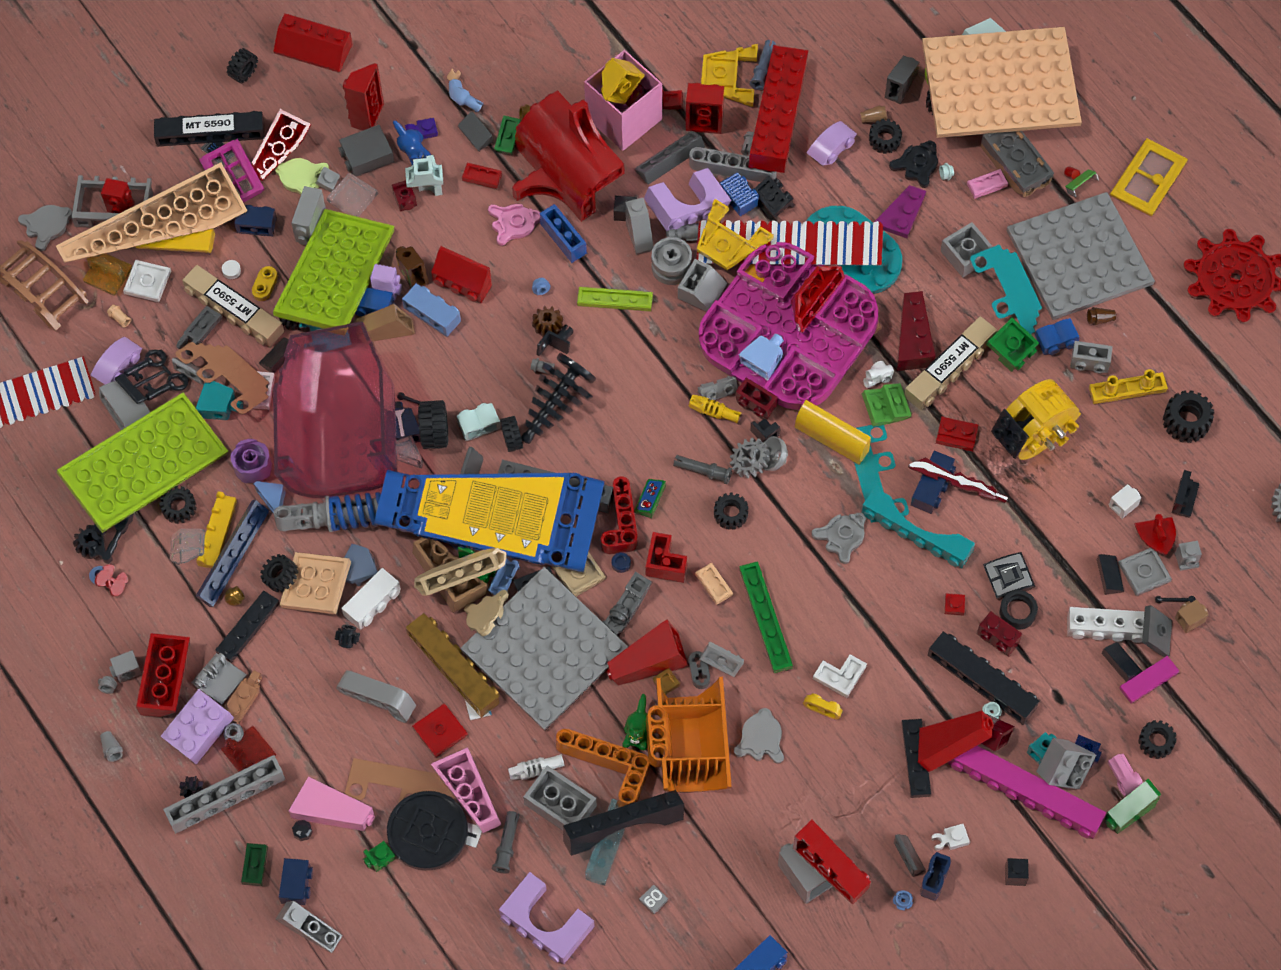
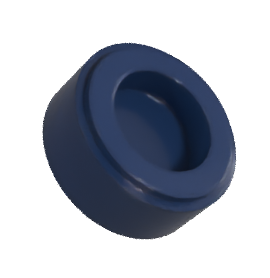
(621, 562)

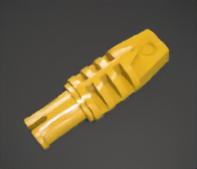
(713, 408)

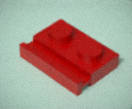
(957, 434)

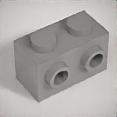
(1091, 357)

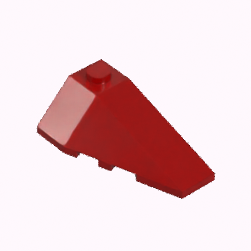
(281, 140)

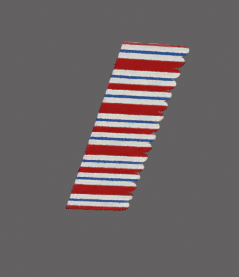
(827, 243)
(45, 390)

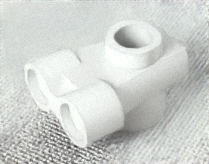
(878, 373)

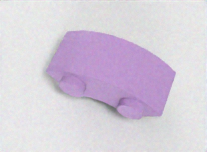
(832, 143)
(116, 359)

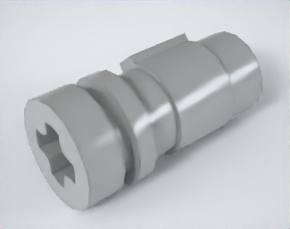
(688, 232)

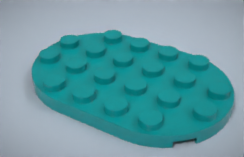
(874, 277)

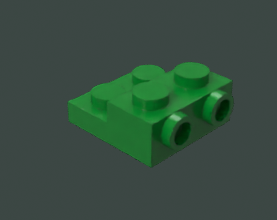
(1013, 345)

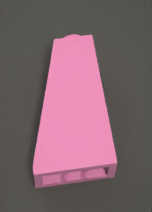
(330, 807)

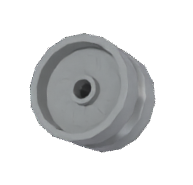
(671, 260)

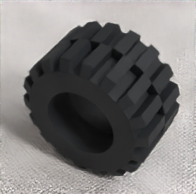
(1190, 403)
(433, 424)

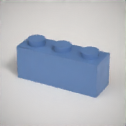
(431, 309)

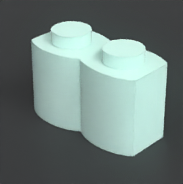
(478, 421)

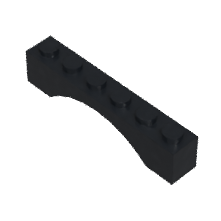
(586, 833)

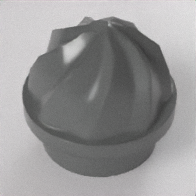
(618, 614)

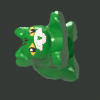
(636, 727)

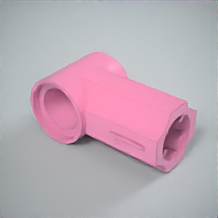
(1126, 778)

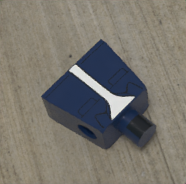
(406, 423)

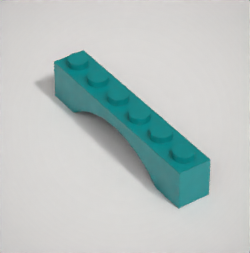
(951, 547)

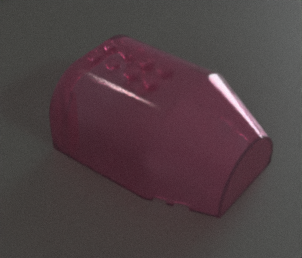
(333, 414)

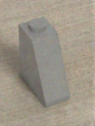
(639, 226)

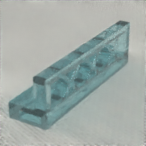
(604, 854)

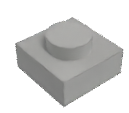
(327, 179)

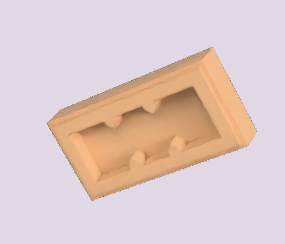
(714, 583)

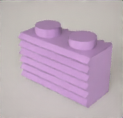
(386, 279)

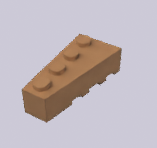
(432, 554)

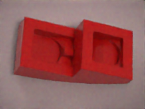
(672, 99)

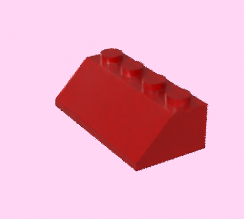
(312, 42)
(363, 97)
(162, 675)

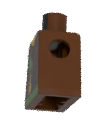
(408, 260)

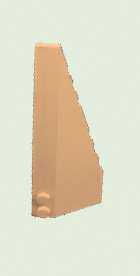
(181, 210)

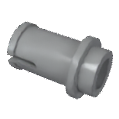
(747, 143)
(536, 365)

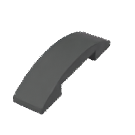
(631, 598)

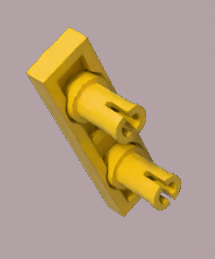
(1126, 388)

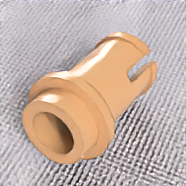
(116, 313)

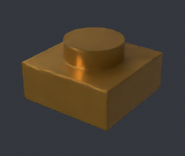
(668, 681)

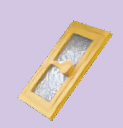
(1148, 177)

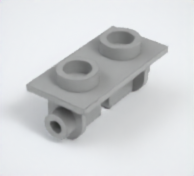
(723, 388)

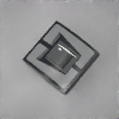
(1009, 574)

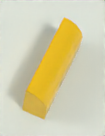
(194, 242)
(832, 432)

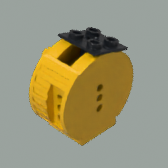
(1036, 420)

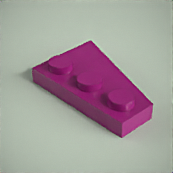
(902, 212)

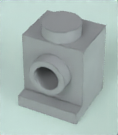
(1188, 555)

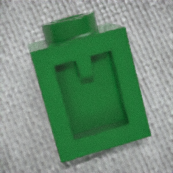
(378, 856)

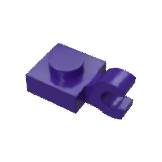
(426, 127)

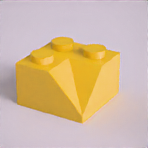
(619, 80)

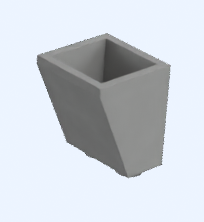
(801, 875)

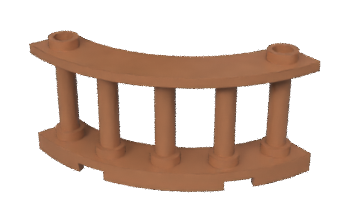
(8, 279)

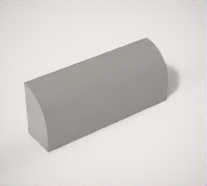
(121, 405)

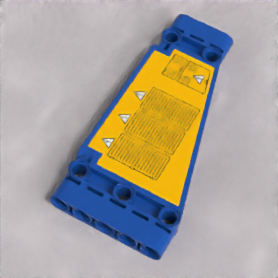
(497, 511)

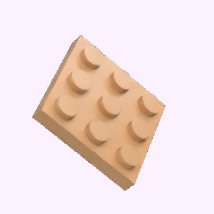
(317, 583)

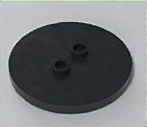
(427, 830)

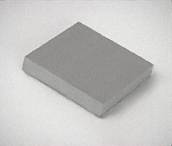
(1144, 571)

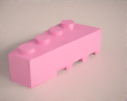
(467, 786)

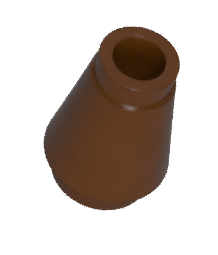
(1100, 315)

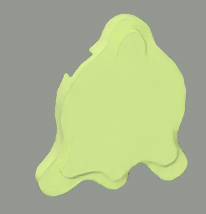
(299, 173)

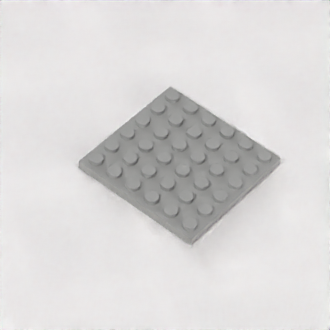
(1080, 255)
(544, 649)

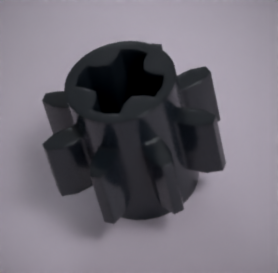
(347, 636)
(190, 786)

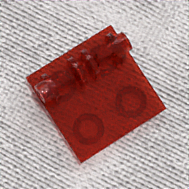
(248, 750)

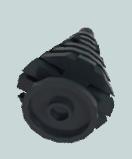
(559, 391)

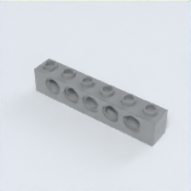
(224, 794)

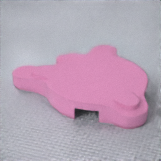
(513, 222)

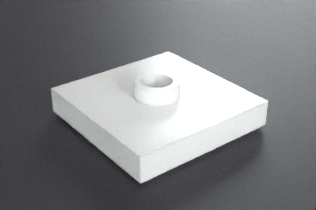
(147, 281)

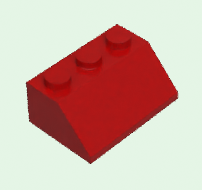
(461, 275)

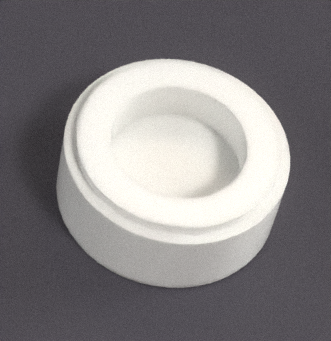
(231, 269)

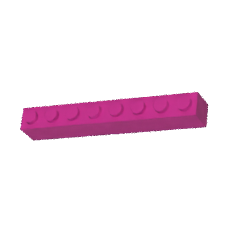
(1030, 790)

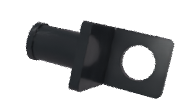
(557, 341)

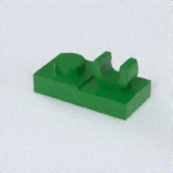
(506, 137)

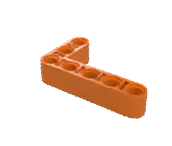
(608, 761)

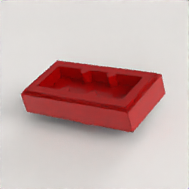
(482, 175)

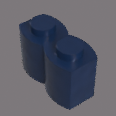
(935, 876)

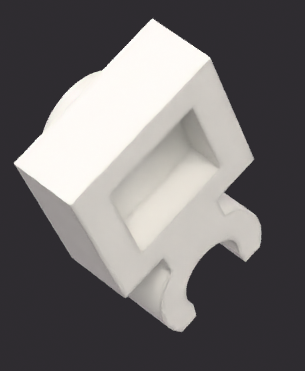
(954, 837)

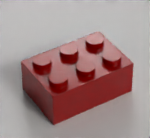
(704, 108)

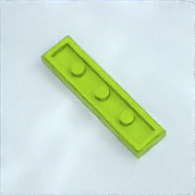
(615, 299)

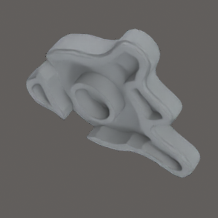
(46, 224)
(842, 534)
(761, 736)

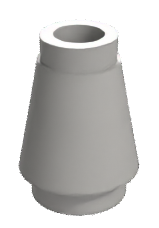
(111, 748)

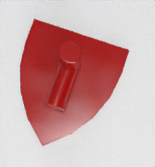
(1158, 533)

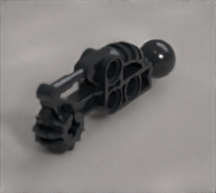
(97, 546)

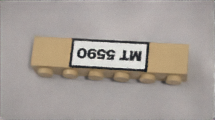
(233, 306)
(949, 364)

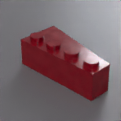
(915, 337)

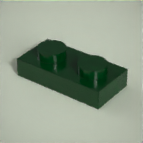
(254, 864)

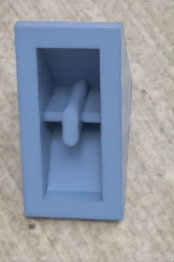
(271, 494)

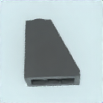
(901, 79)

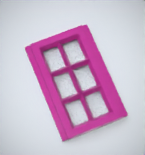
(237, 167)

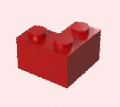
(661, 562)

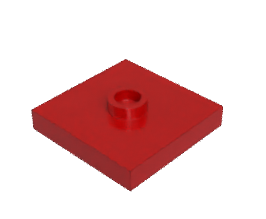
(439, 730)

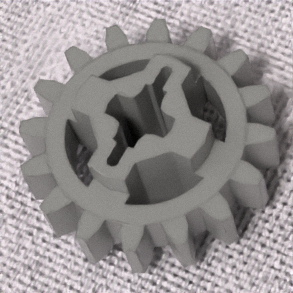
(757, 451)

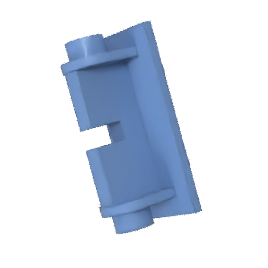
(504, 577)

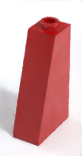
(951, 738)

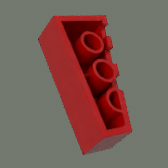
(831, 862)

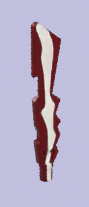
(957, 480)

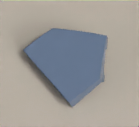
(361, 566)

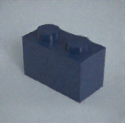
(257, 221)
(295, 881)

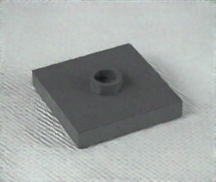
(1157, 631)

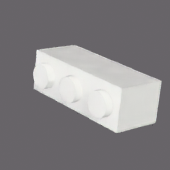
(371, 599)

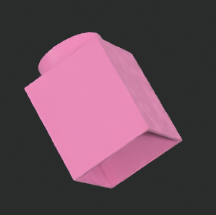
(618, 121)

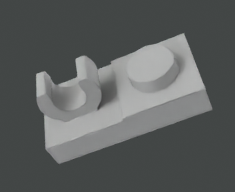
(721, 659)

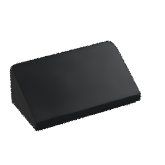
(275, 358)
(1109, 574)
(1121, 661)

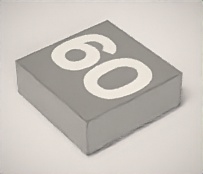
(653, 899)

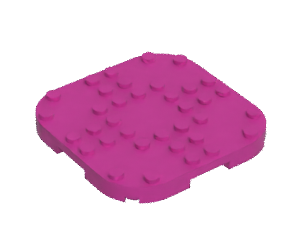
(811, 359)

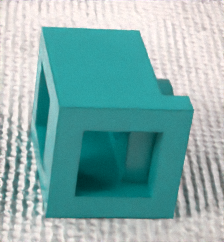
(1036, 748)

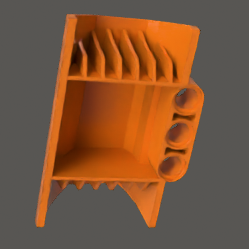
(691, 741)

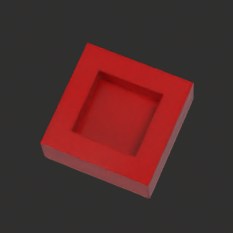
(954, 604)

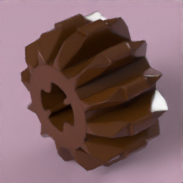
(542, 318)

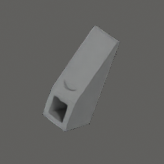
(308, 926)

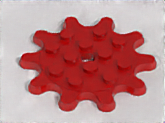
(1237, 257)

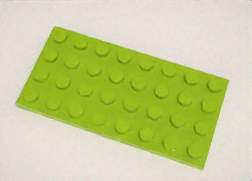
(333, 270)
(142, 462)

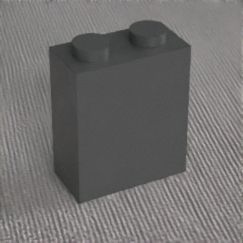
(366, 151)

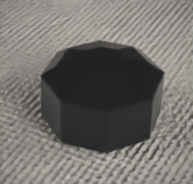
(302, 830)

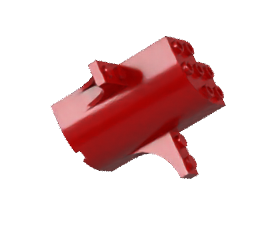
(566, 153)

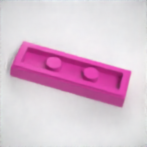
(1149, 679)

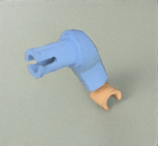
(460, 95)

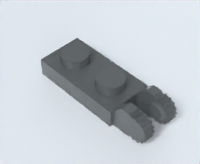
(200, 328)

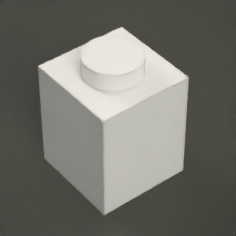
(1125, 501)

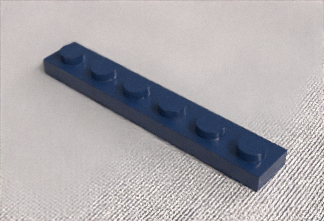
(232, 553)

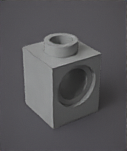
(125, 666)

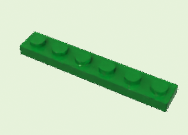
(765, 617)

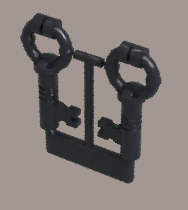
(152, 393)

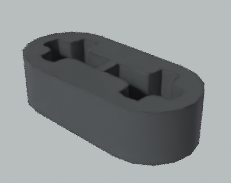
(702, 669)

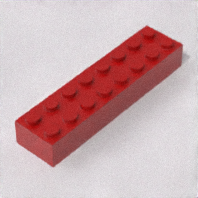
(778, 109)

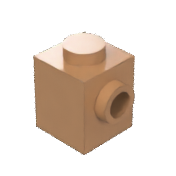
(1191, 615)

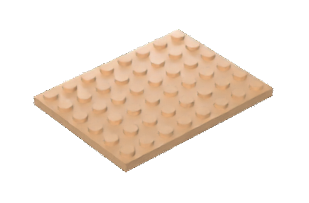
(1001, 82)

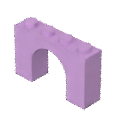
(676, 214)
(559, 943)

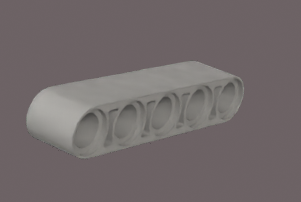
(724, 163)

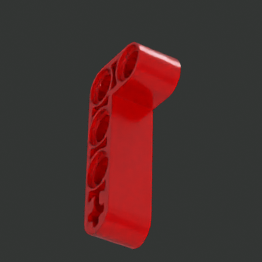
(622, 514)

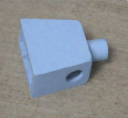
(763, 355)

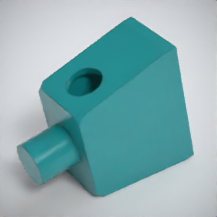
(216, 401)

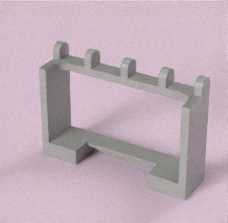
(87, 219)

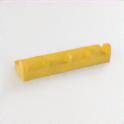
(217, 529)

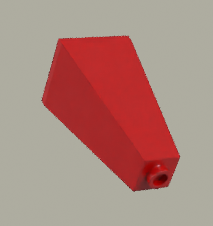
(649, 656)

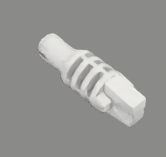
(534, 767)

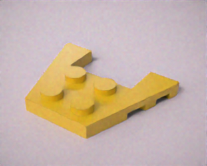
(721, 69)
(725, 245)

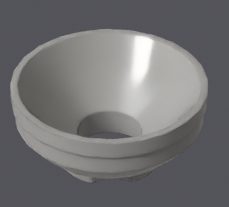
(776, 447)

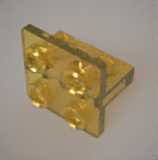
(107, 273)

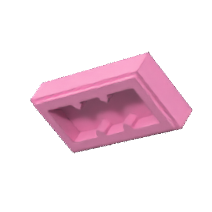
(987, 183)

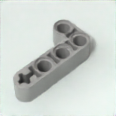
(378, 694)

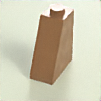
(388, 323)

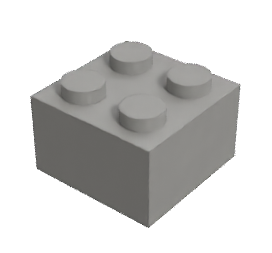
(962, 245)

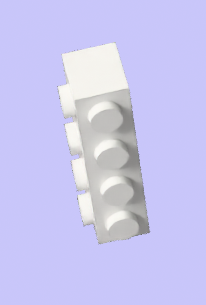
(1105, 624)

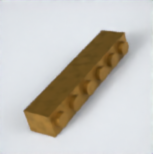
(453, 665)

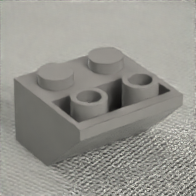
(701, 285)
(1065, 764)

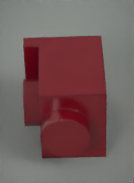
(404, 196)

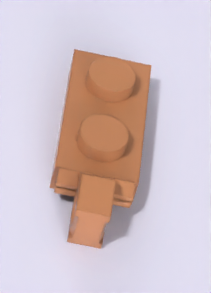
(243, 697)

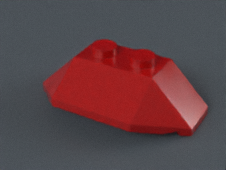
(815, 293)

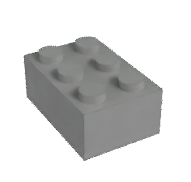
(559, 799)

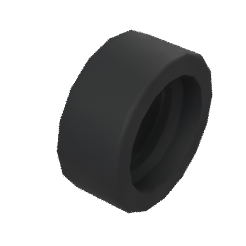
(1020, 596)

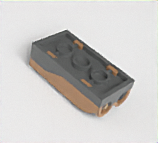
(1018, 161)

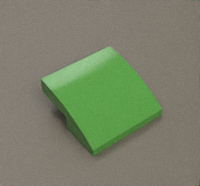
(886, 404)

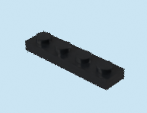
(247, 626)
(917, 775)

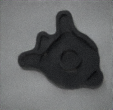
(917, 162)

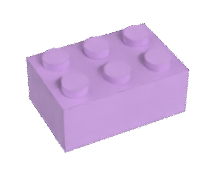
(197, 726)

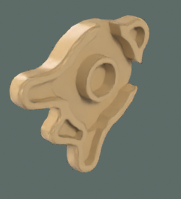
(482, 615)

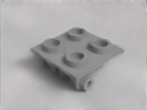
(219, 678)

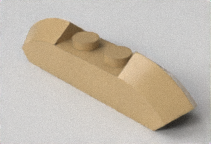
(460, 571)

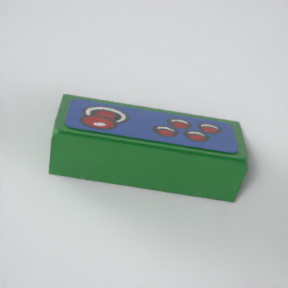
(650, 497)

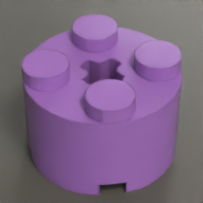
(251, 461)

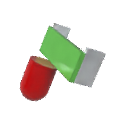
(1078, 179)

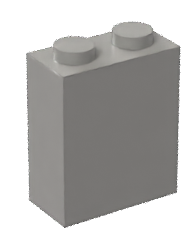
(307, 214)

